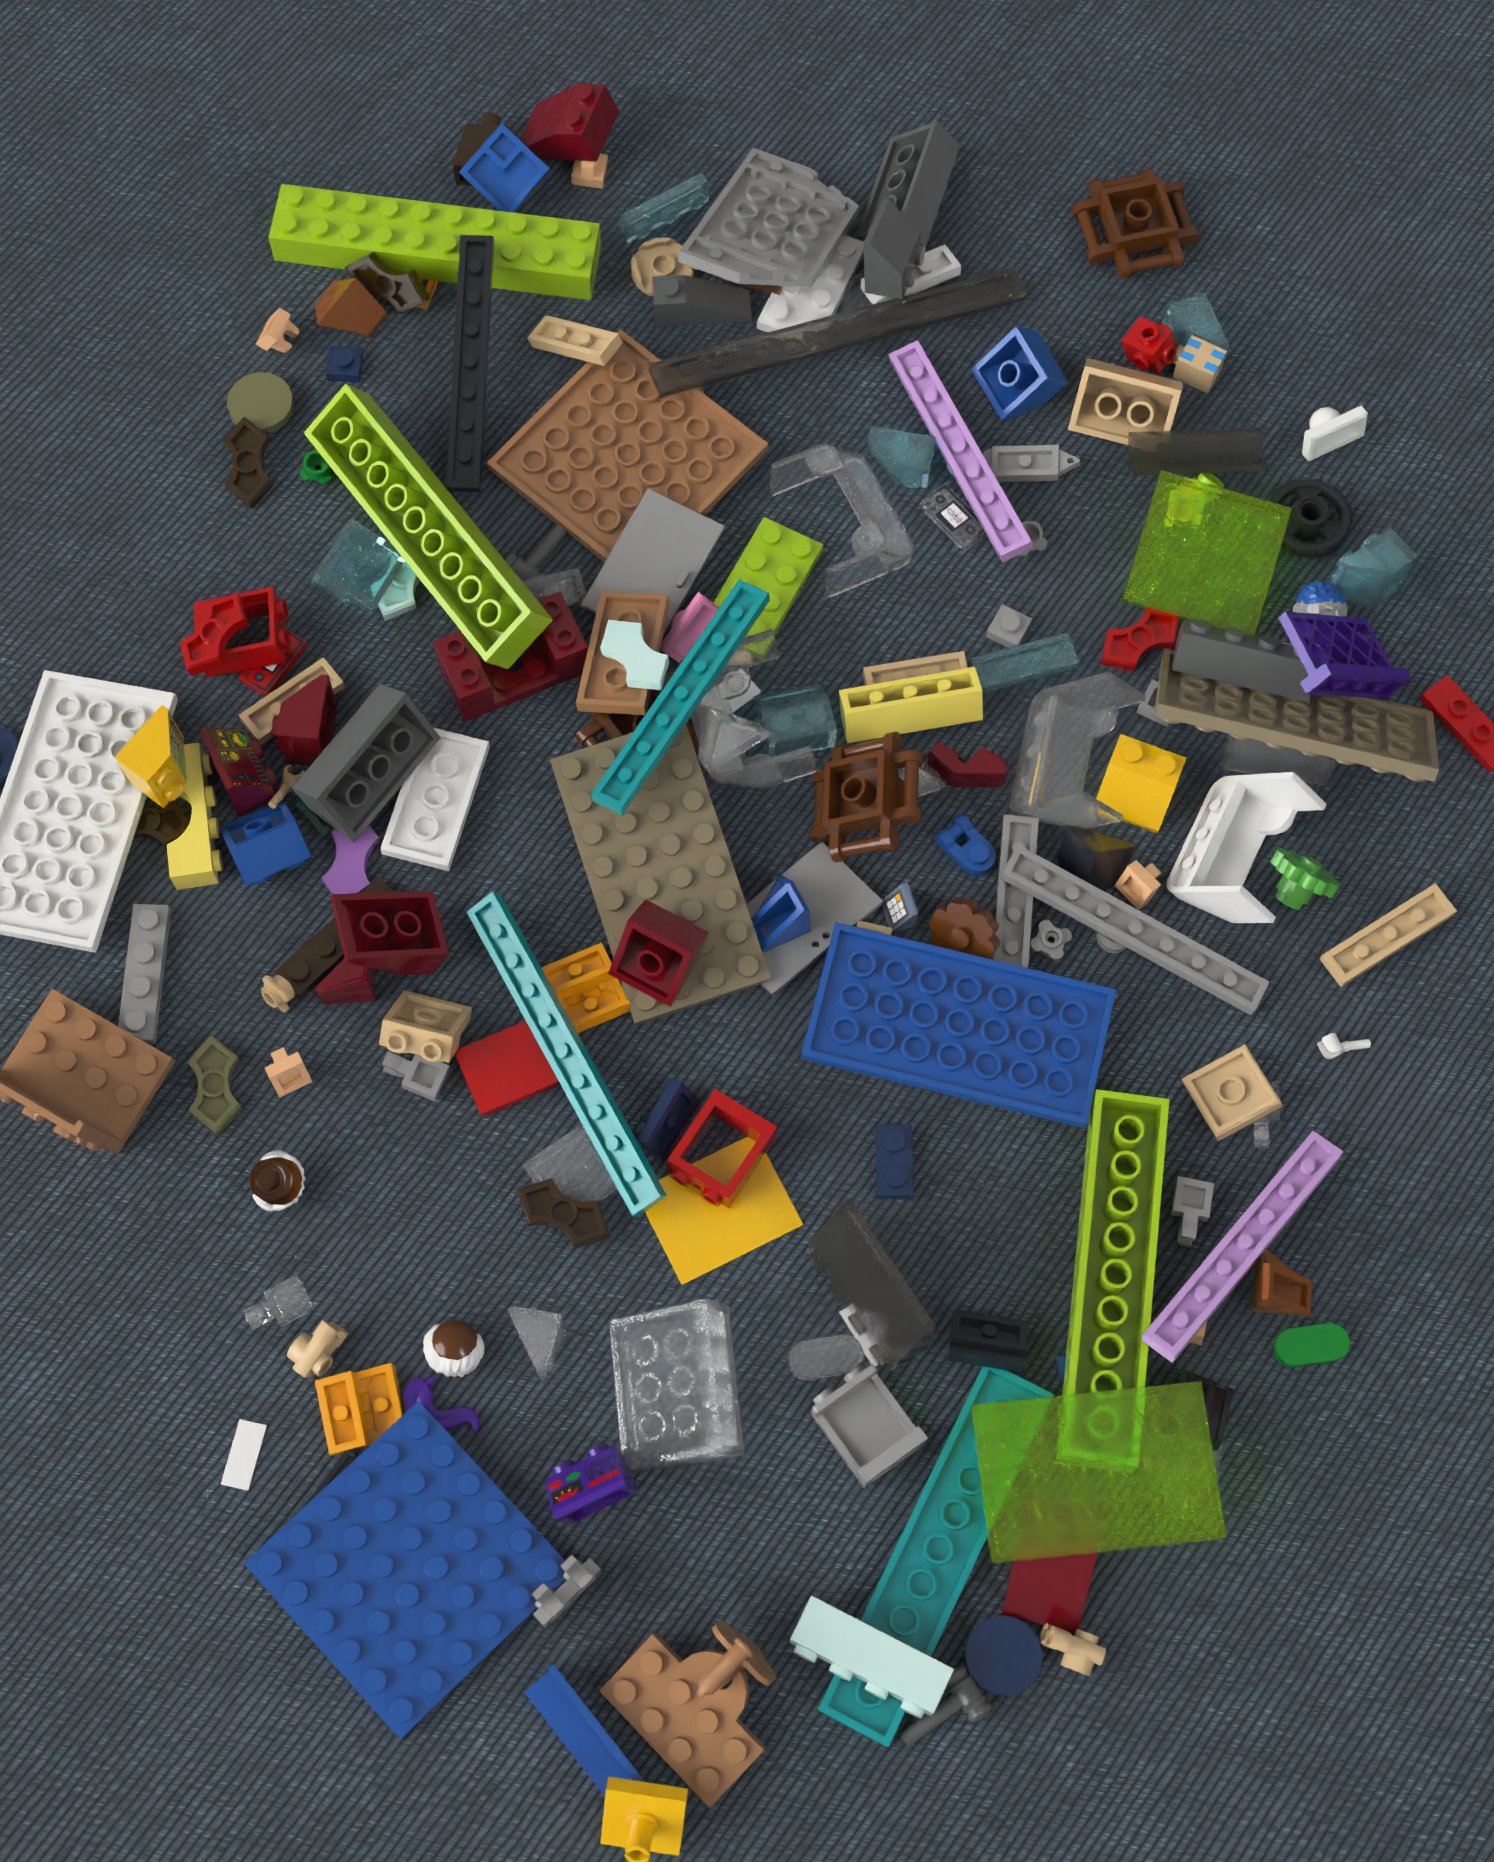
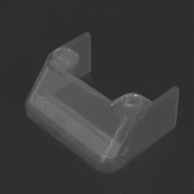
(880, 542)
(734, 681)
(1059, 748)

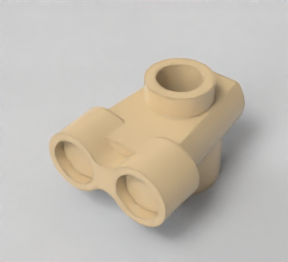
(313, 1353)
(1079, 1650)

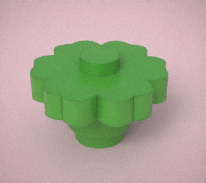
(1301, 878)

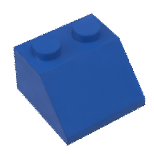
(1019, 373)
(265, 843)

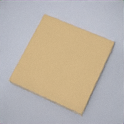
(1231, 1092)

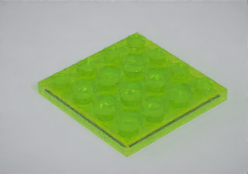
(1206, 553)

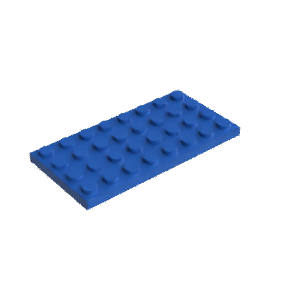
(959, 1025)

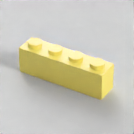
(911, 704)

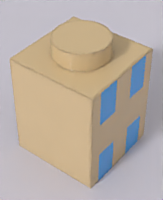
(1198, 363)

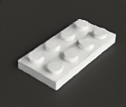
(821, 300)
(436, 802)

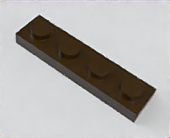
(319, 954)

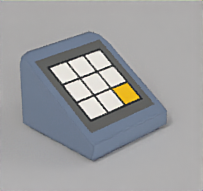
(900, 908)

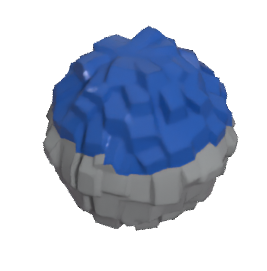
(1321, 599)

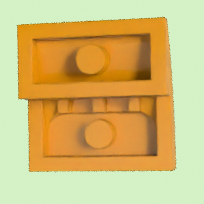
(586, 988)
(359, 1407)

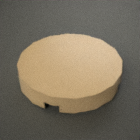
(657, 259)

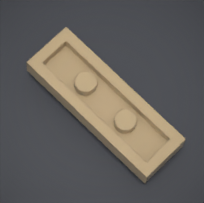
(575, 340)
(914, 668)
(260, 715)

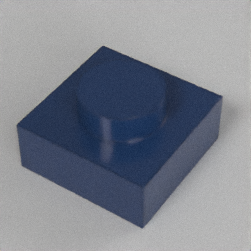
(344, 364)

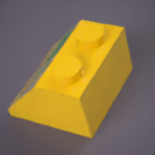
(156, 758)

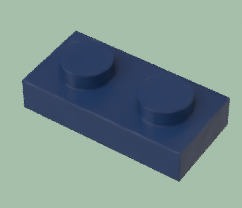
(894, 1161)

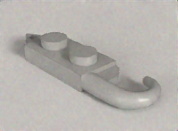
(1028, 462)

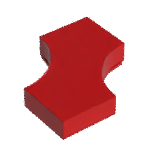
(206, 645)
(1128, 645)

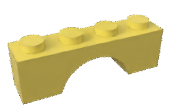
(193, 854)

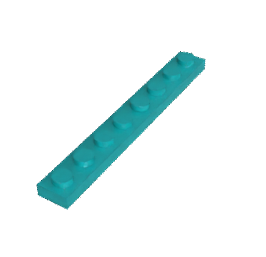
(680, 698)

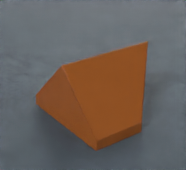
(349, 308)
(1280, 1288)

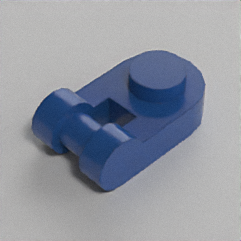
(974, 857)

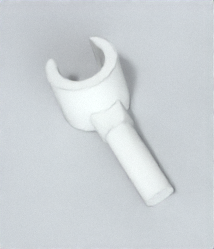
(1332, 1047)

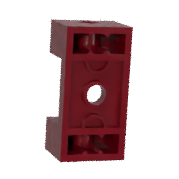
(549, 661)

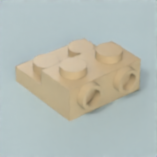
(424, 1026)

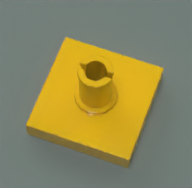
(643, 1818)

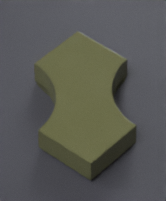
(214, 1100)

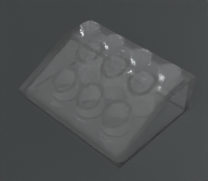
(676, 1386)

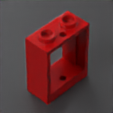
(256, 604)
(738, 1118)

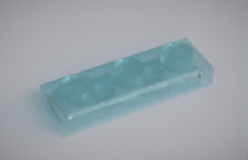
(664, 208)
(1025, 662)

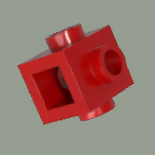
(1149, 345)

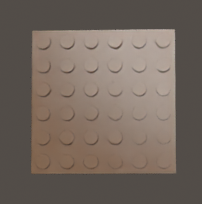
(614, 438)

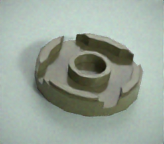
(262, 400)

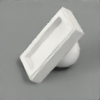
(1332, 430)

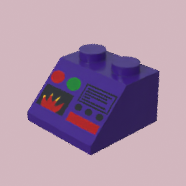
(589, 1485)

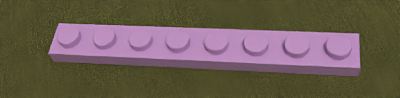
(960, 451)
(1241, 1247)

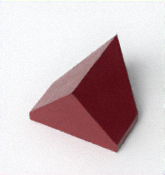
(347, 984)

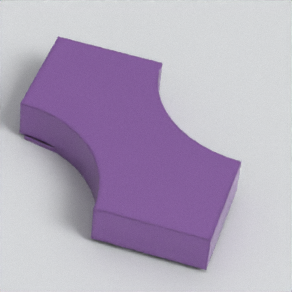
(349, 867)

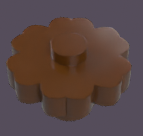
(965, 928)

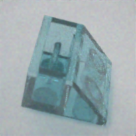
(1374, 569)

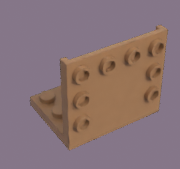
(82, 1074)

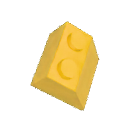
(1140, 782)

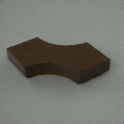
(398, 287)
(248, 475)
(162, 823)
(576, 1219)

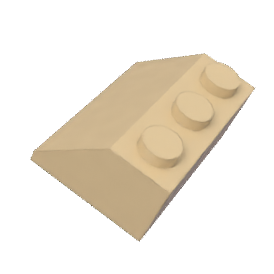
(1123, 401)

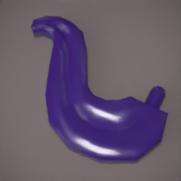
(419, 1391)

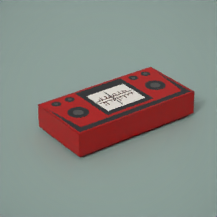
(267, 678)

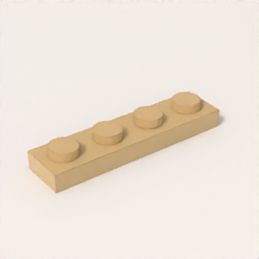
(1388, 935)

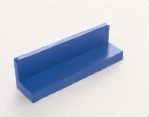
(579, 1730)

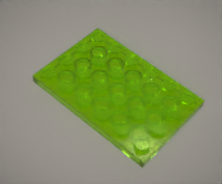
(1097, 1472)

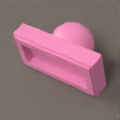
(688, 626)

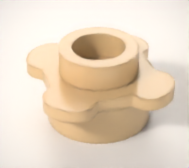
(277, 992)

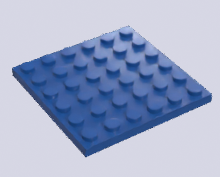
(408, 1569)

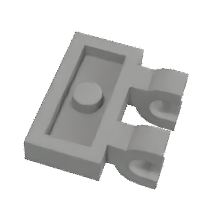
(578, 1579)

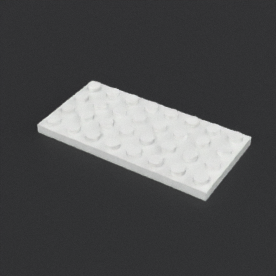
(70, 809)

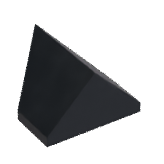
(1094, 856)

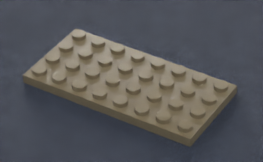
(1341, 727)
(669, 854)

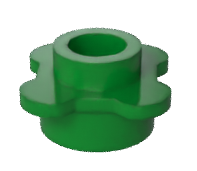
(310, 462)

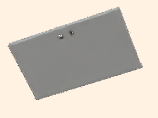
(657, 552)
(832, 896)

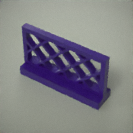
(1348, 677)

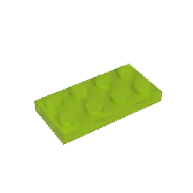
(777, 563)

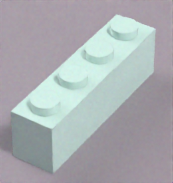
(870, 1656)

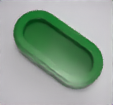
(1311, 1345)

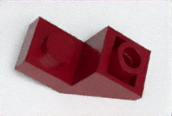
(982, 770)

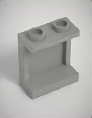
(866, 1425)

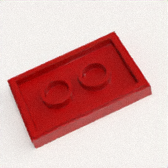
(505, 1069)

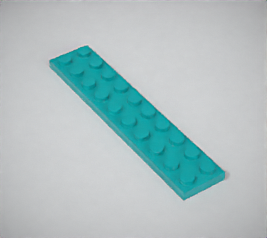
(929, 1560)

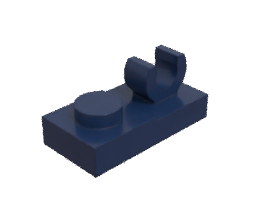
(667, 1119)

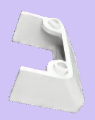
(1227, 840)

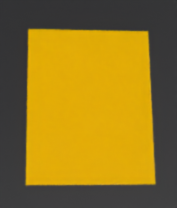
(707, 1236)

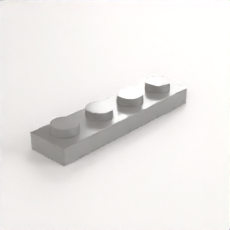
(144, 971)

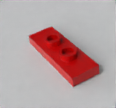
(1462, 719)

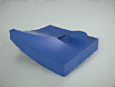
(504, 170)

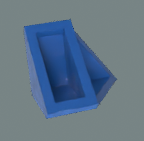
(781, 915)

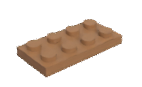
(604, 679)

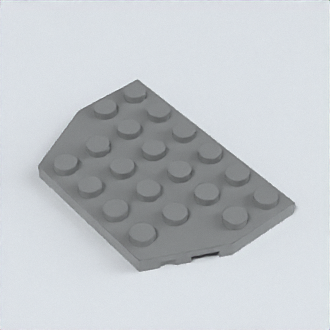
(770, 225)

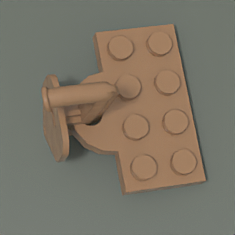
(688, 1711)

